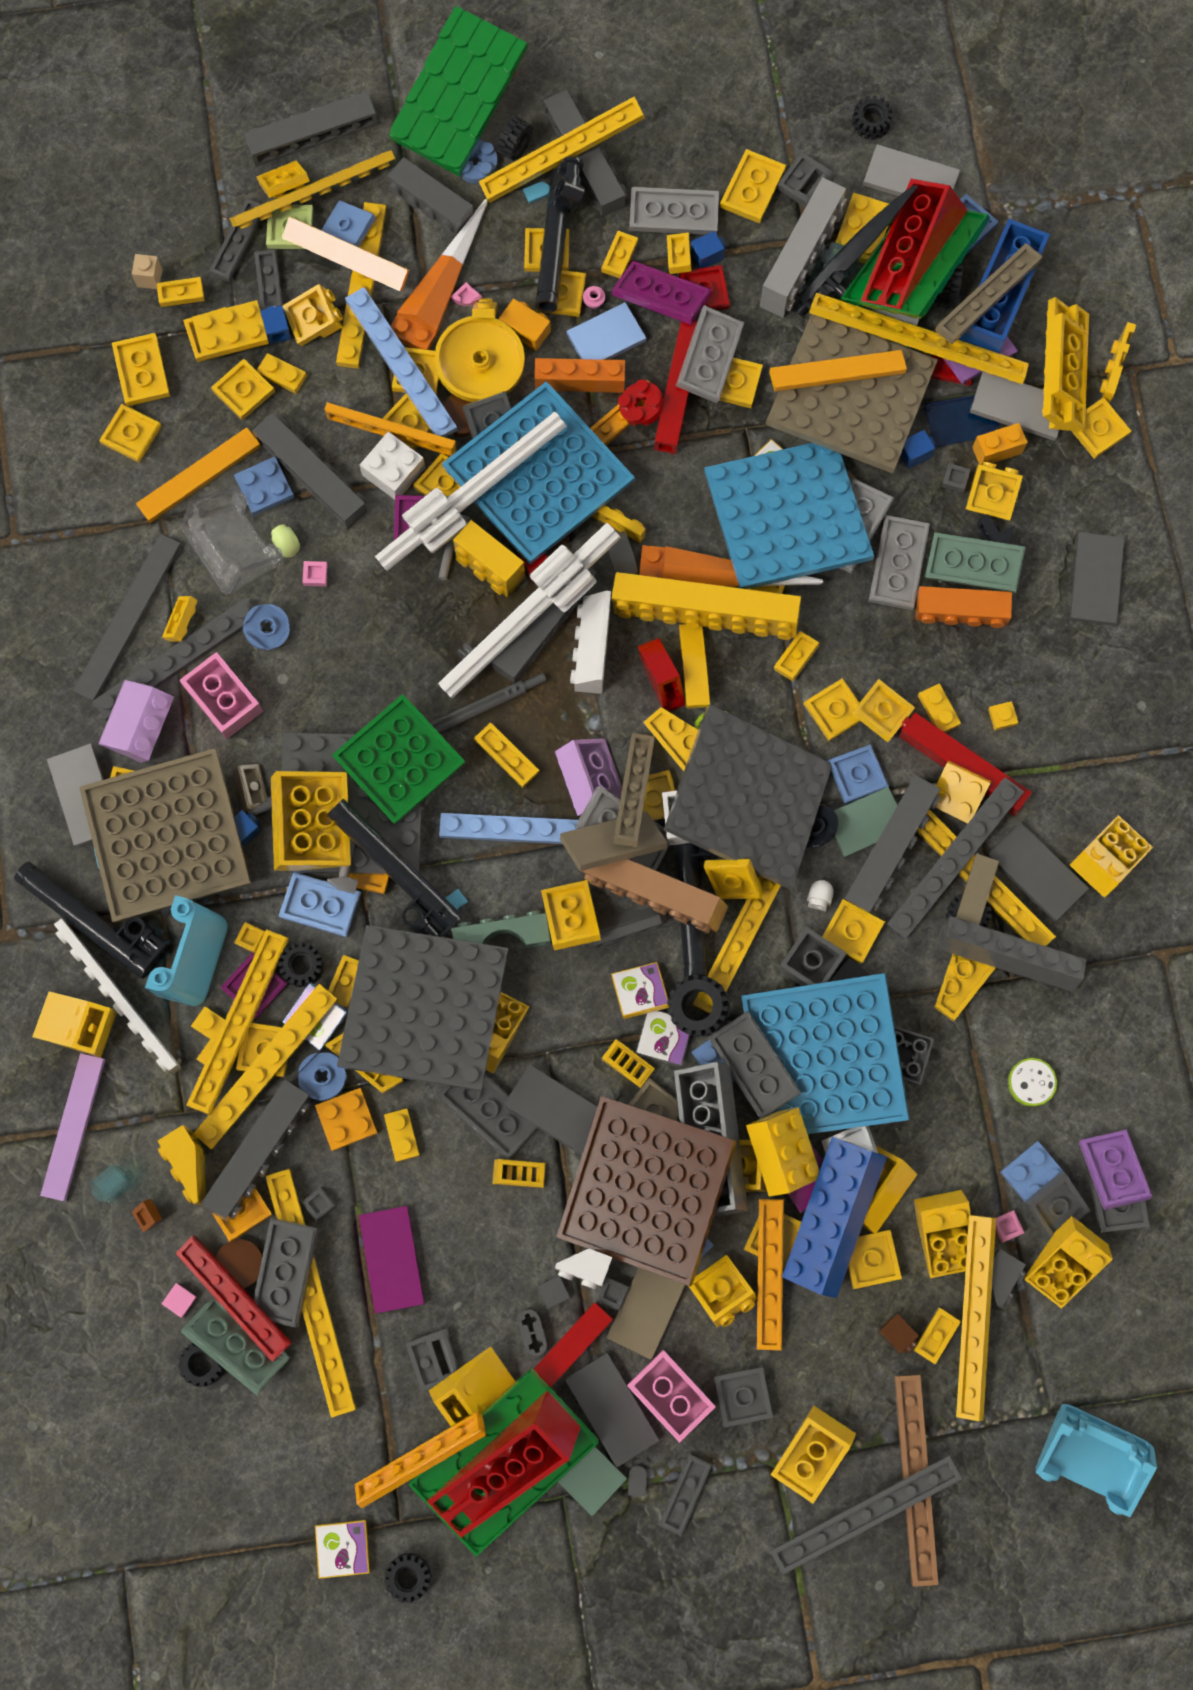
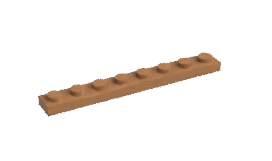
(913, 1459)

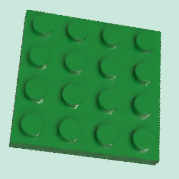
(398, 759)

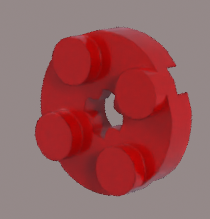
(633, 395)

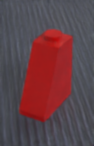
(662, 675)

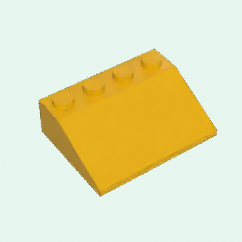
(301, 830)

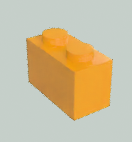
(528, 325)
(1000, 444)

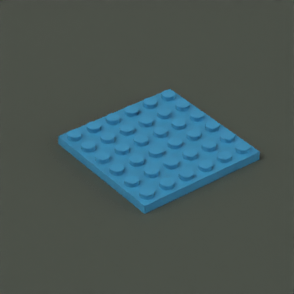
(553, 486)
(788, 514)
(837, 1049)

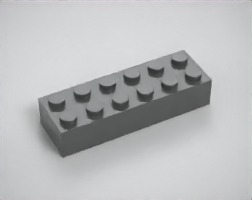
(708, 1103)

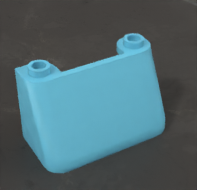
(196, 955)
(1098, 1458)

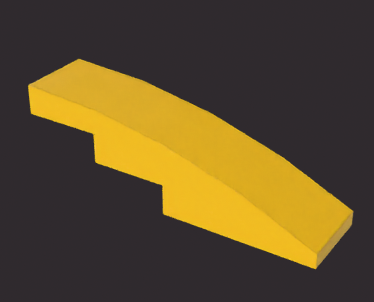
(694, 666)

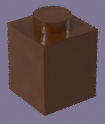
(898, 1334)

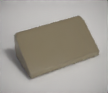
(249, 786)

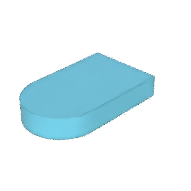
(536, 192)
(457, 899)

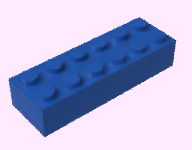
(994, 326)
(834, 1217)

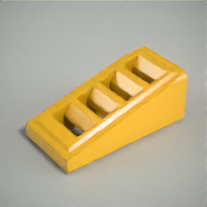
(623, 1070)
(498, 1168)

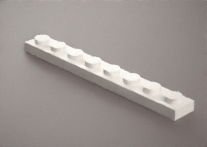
(122, 1004)

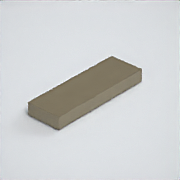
(977, 889)

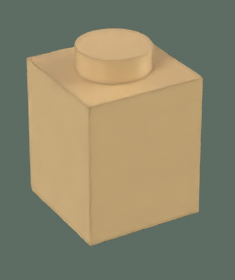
(146, 271)

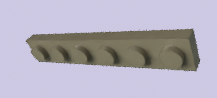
(988, 293)
(634, 790)

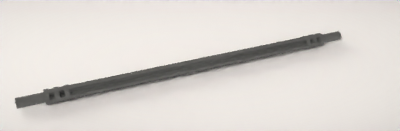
(459, 716)

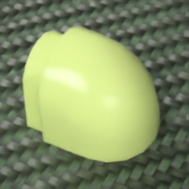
(286, 540)

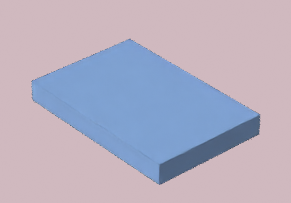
(607, 334)
(319, 905)

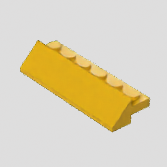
(1065, 366)

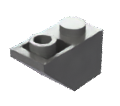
(1006, 1273)

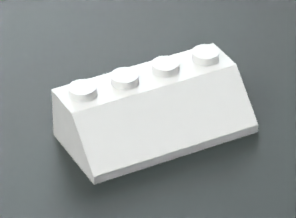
(592, 643)

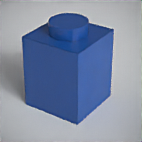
(707, 250)
(275, 324)
(917, 449)
(247, 827)

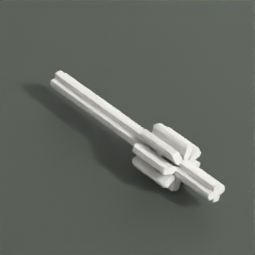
(438, 518)
(561, 581)

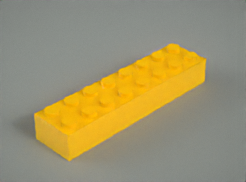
(706, 605)

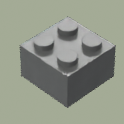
(811, 959)

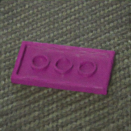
(661, 292)
(391, 1259)

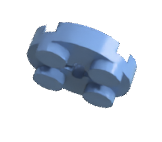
(485, 152)
(279, 626)
(308, 1076)

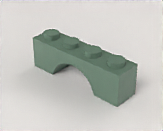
(529, 929)

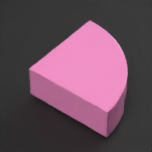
(466, 296)

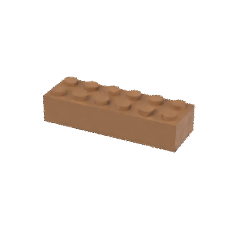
(660, 893)

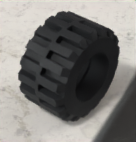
(678, 1000)

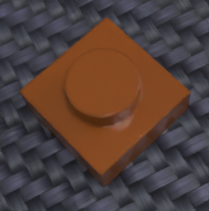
(147, 1215)

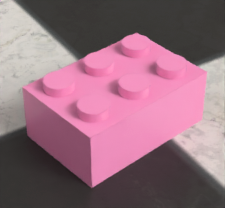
(221, 695)
(671, 1396)

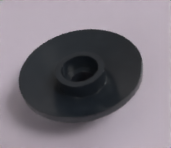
(824, 827)

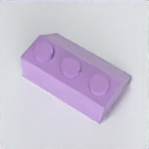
(136, 720)
(586, 766)

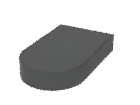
(637, 1481)

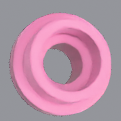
(594, 302)

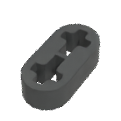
(538, 1331)

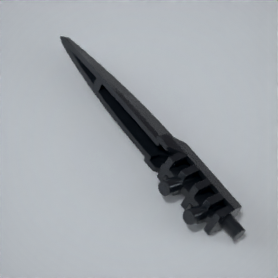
(833, 273)

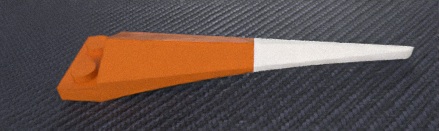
(425, 308)
(698, 568)

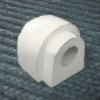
(820, 895)

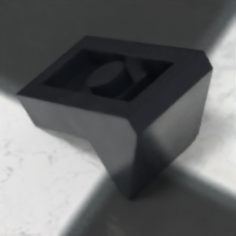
(990, 530)

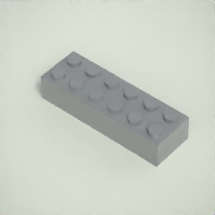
(803, 247)

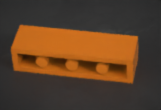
(581, 374)
(963, 606)

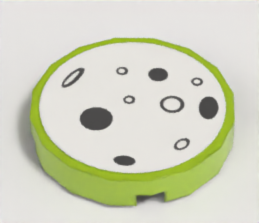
(1032, 1082)

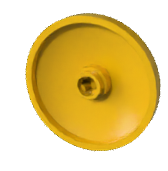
(479, 358)

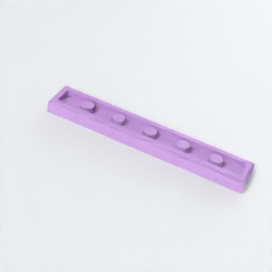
(72, 1127)

